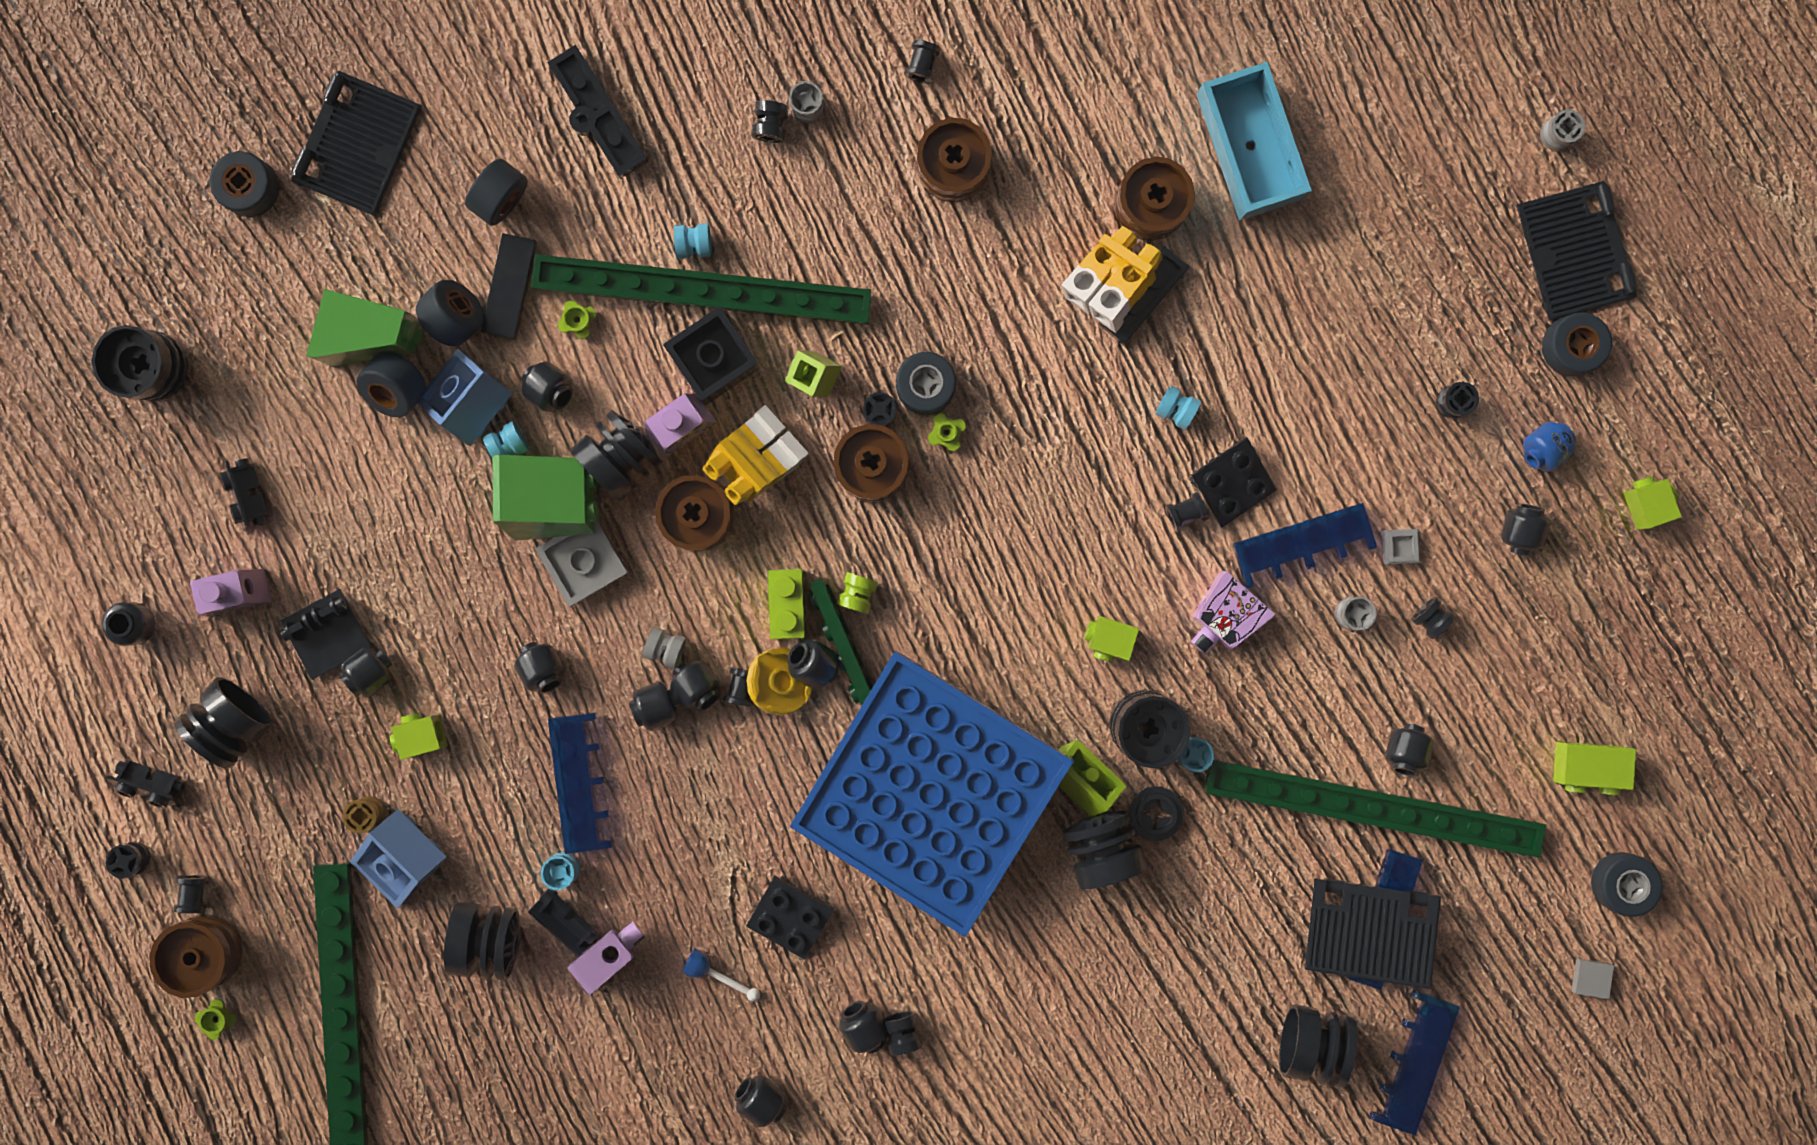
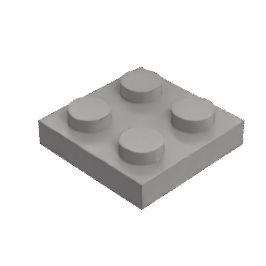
(582, 564)

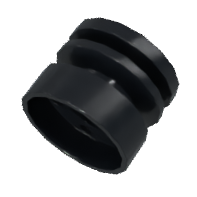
(122, 360)
(616, 455)
(223, 723)
(1150, 747)
(1106, 854)
(477, 940)
(1318, 1046)

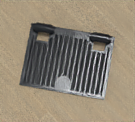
(356, 143)
(1576, 250)
(1373, 933)

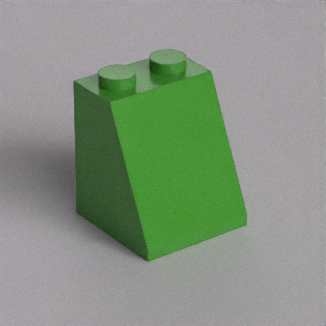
(357, 329)
(543, 497)

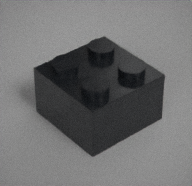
(711, 356)

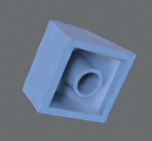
(464, 397)
(397, 858)

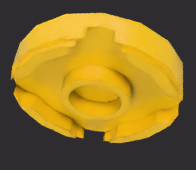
(772, 684)

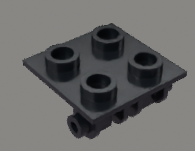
(1233, 482)
(324, 633)
(790, 916)

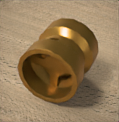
(371, 812)

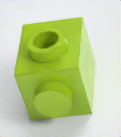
(813, 373)
(1652, 502)
(1110, 639)
(417, 735)

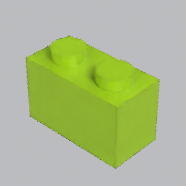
(787, 603)
(1594, 766)
(1089, 780)

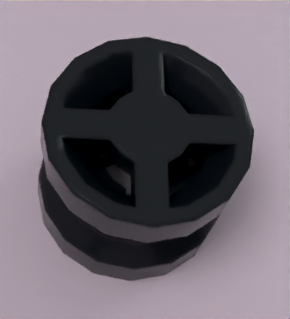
(877, 405)
(1433, 617)
(119, 863)

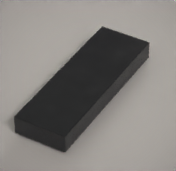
(1167, 275)
(509, 286)

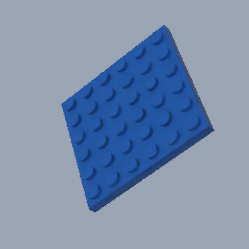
(931, 793)

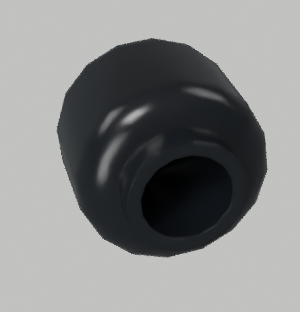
(547, 386)
(1525, 529)
(128, 623)
(812, 664)
(539, 667)
(366, 672)
(695, 685)
(654, 706)
(1409, 750)
(863, 1027)
(760, 1100)

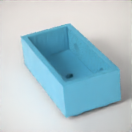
(1246, 110)

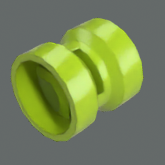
(860, 585)

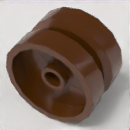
(958, 140)
(1167, 183)
(868, 443)
(675, 508)
(195, 956)

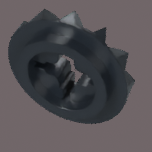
(1164, 827)

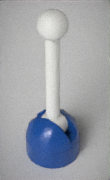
(699, 965)

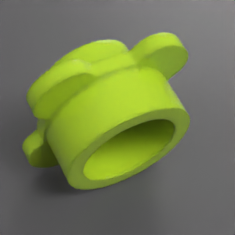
(573, 310)
(938, 437)
(208, 1026)

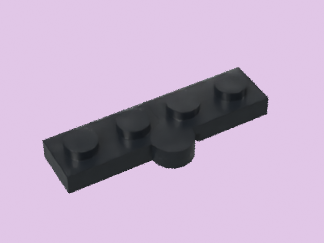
(596, 113)

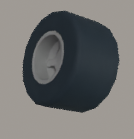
(920, 373)
(1640, 887)

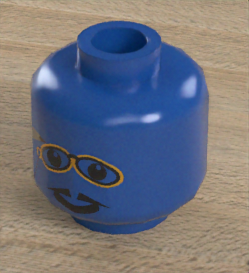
(1549, 446)

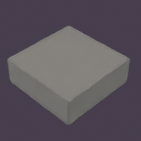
(1401, 546)
(1592, 978)

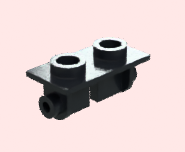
(245, 507)
(133, 780)
(563, 922)

